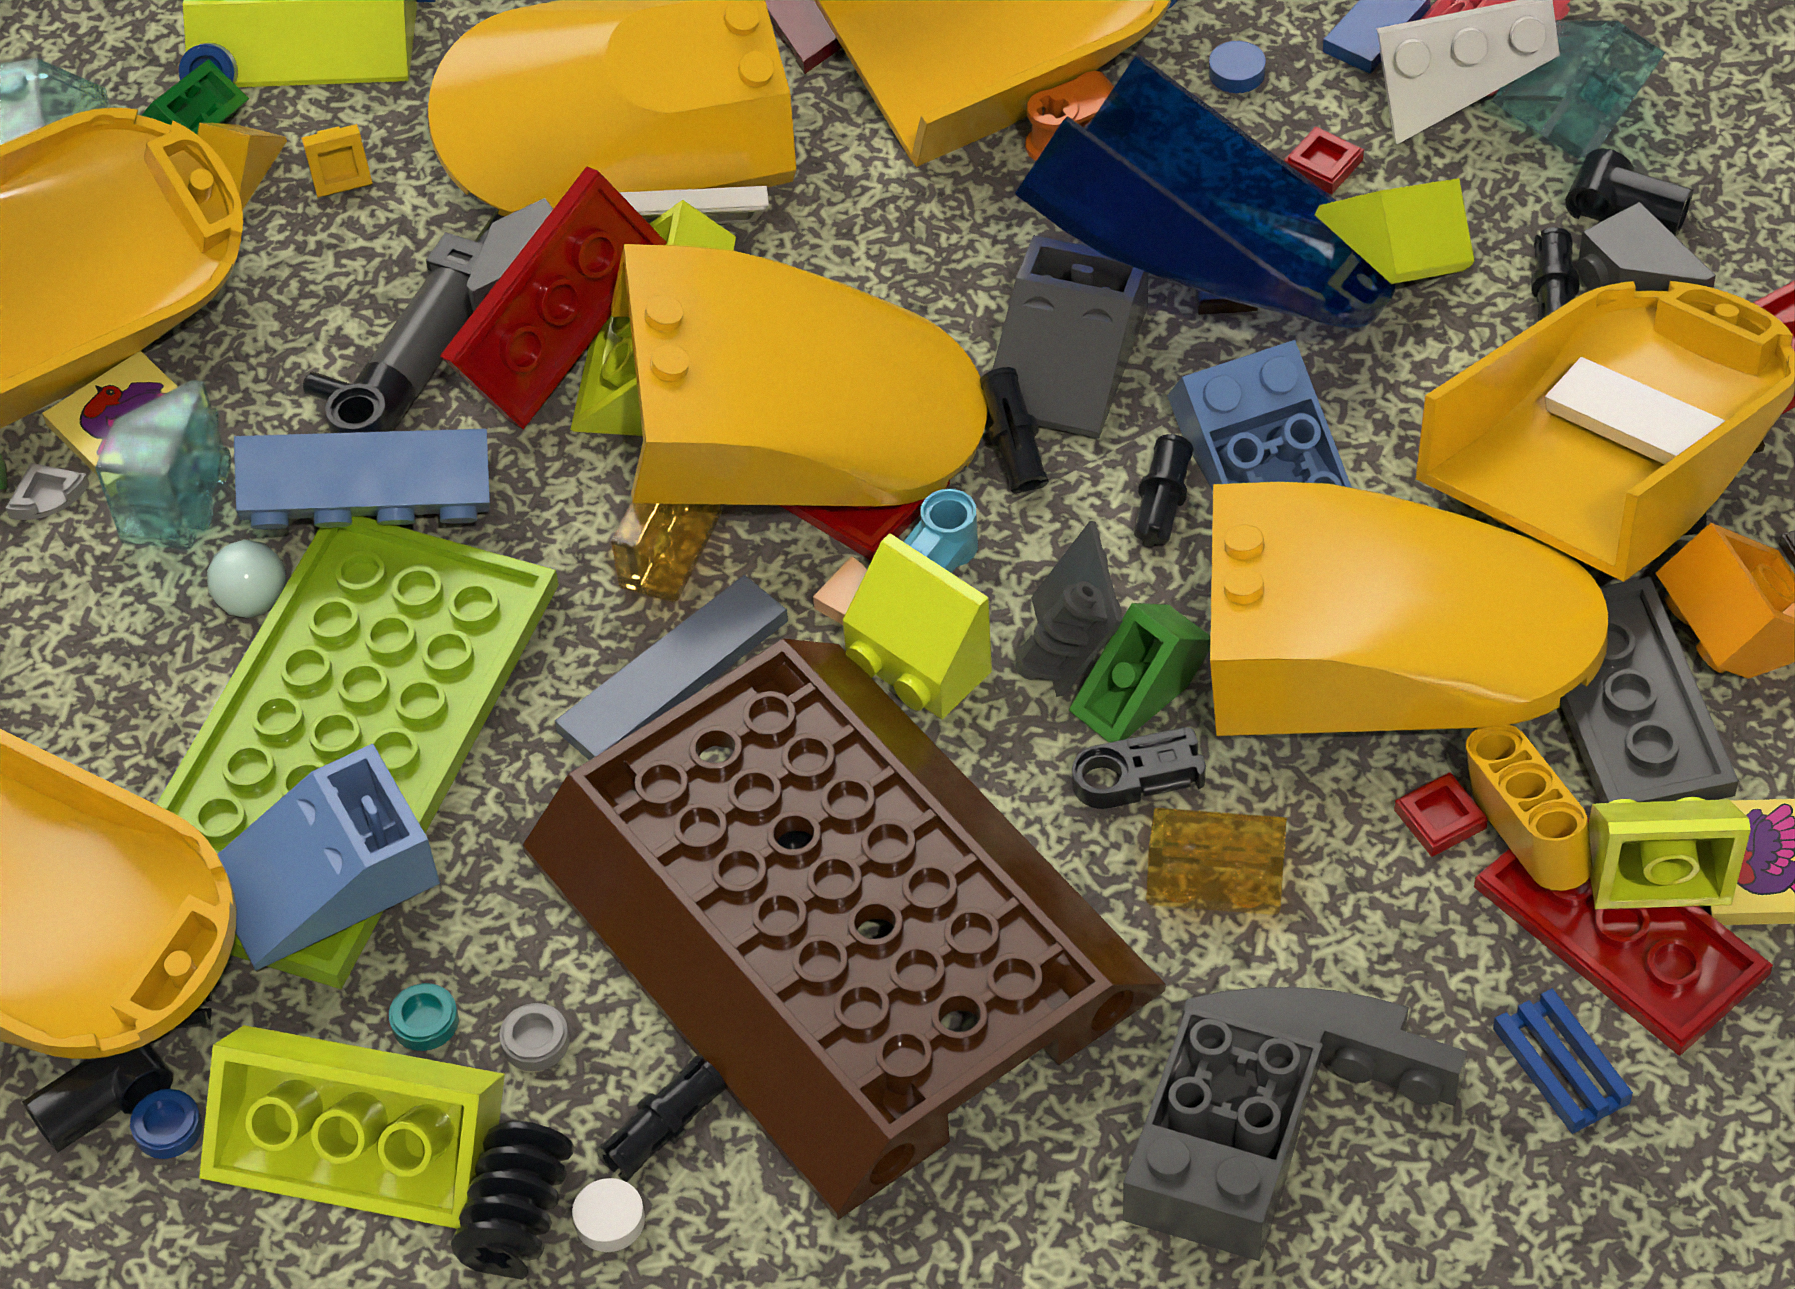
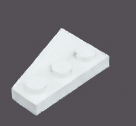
(1460, 57)

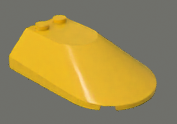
(620, 86)

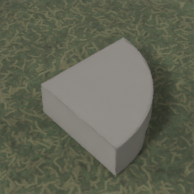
(44, 490)

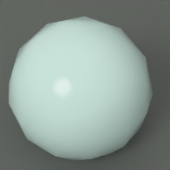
(246, 578)

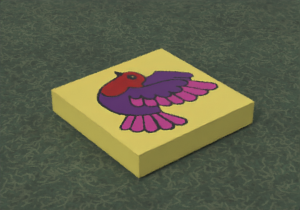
(89, 413)
(1768, 868)

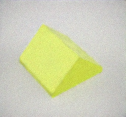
(1405, 229)

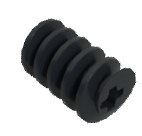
(511, 1198)

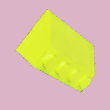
(307, 39)
(608, 384)
(346, 1124)

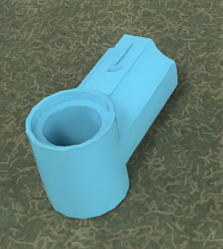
(946, 529)

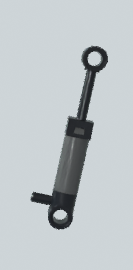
(410, 348)

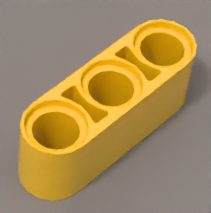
(1529, 807)

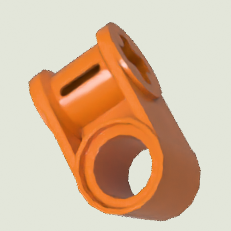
(1076, 99)

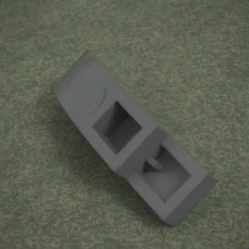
(1358, 1036)

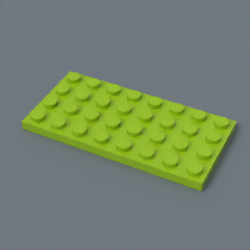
(366, 645)

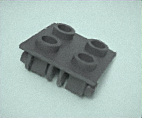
(1073, 614)

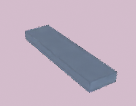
(673, 667)

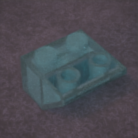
(1585, 88)
(164, 468)

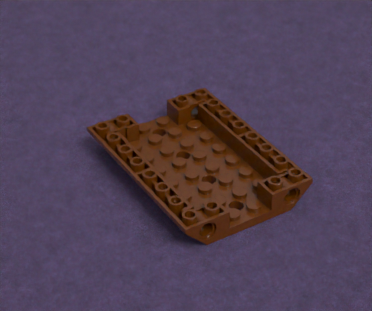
(759, 943)

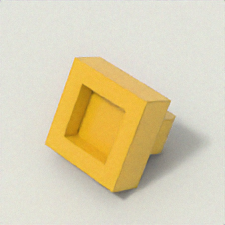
(337, 160)

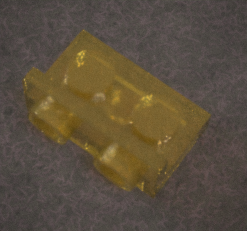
(661, 546)
(1216, 861)

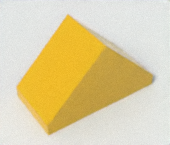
(244, 151)

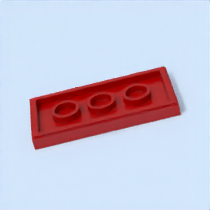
(549, 300)
(1659, 964)

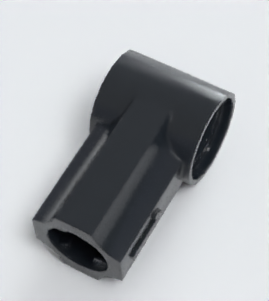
(1610, 185)
(96, 1093)

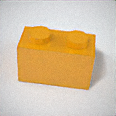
(1734, 600)

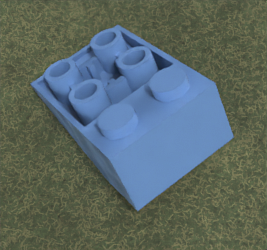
(1257, 421)
(326, 858)

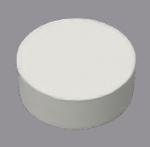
(608, 1215)

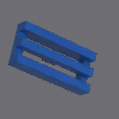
(1532, 1016)

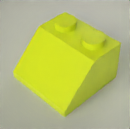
(919, 629)
(1666, 852)

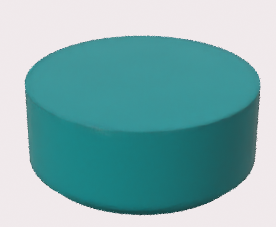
(423, 1017)

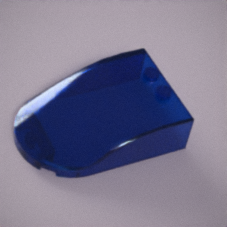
(1199, 205)

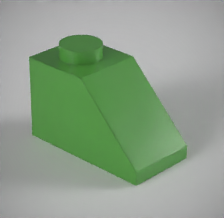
(1140, 670)

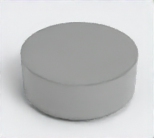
(534, 1037)

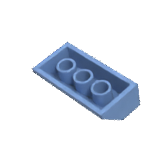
(361, 476)

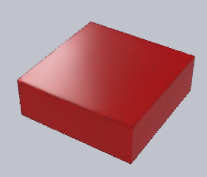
(1325, 159)
(1440, 814)

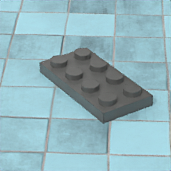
(1643, 714)

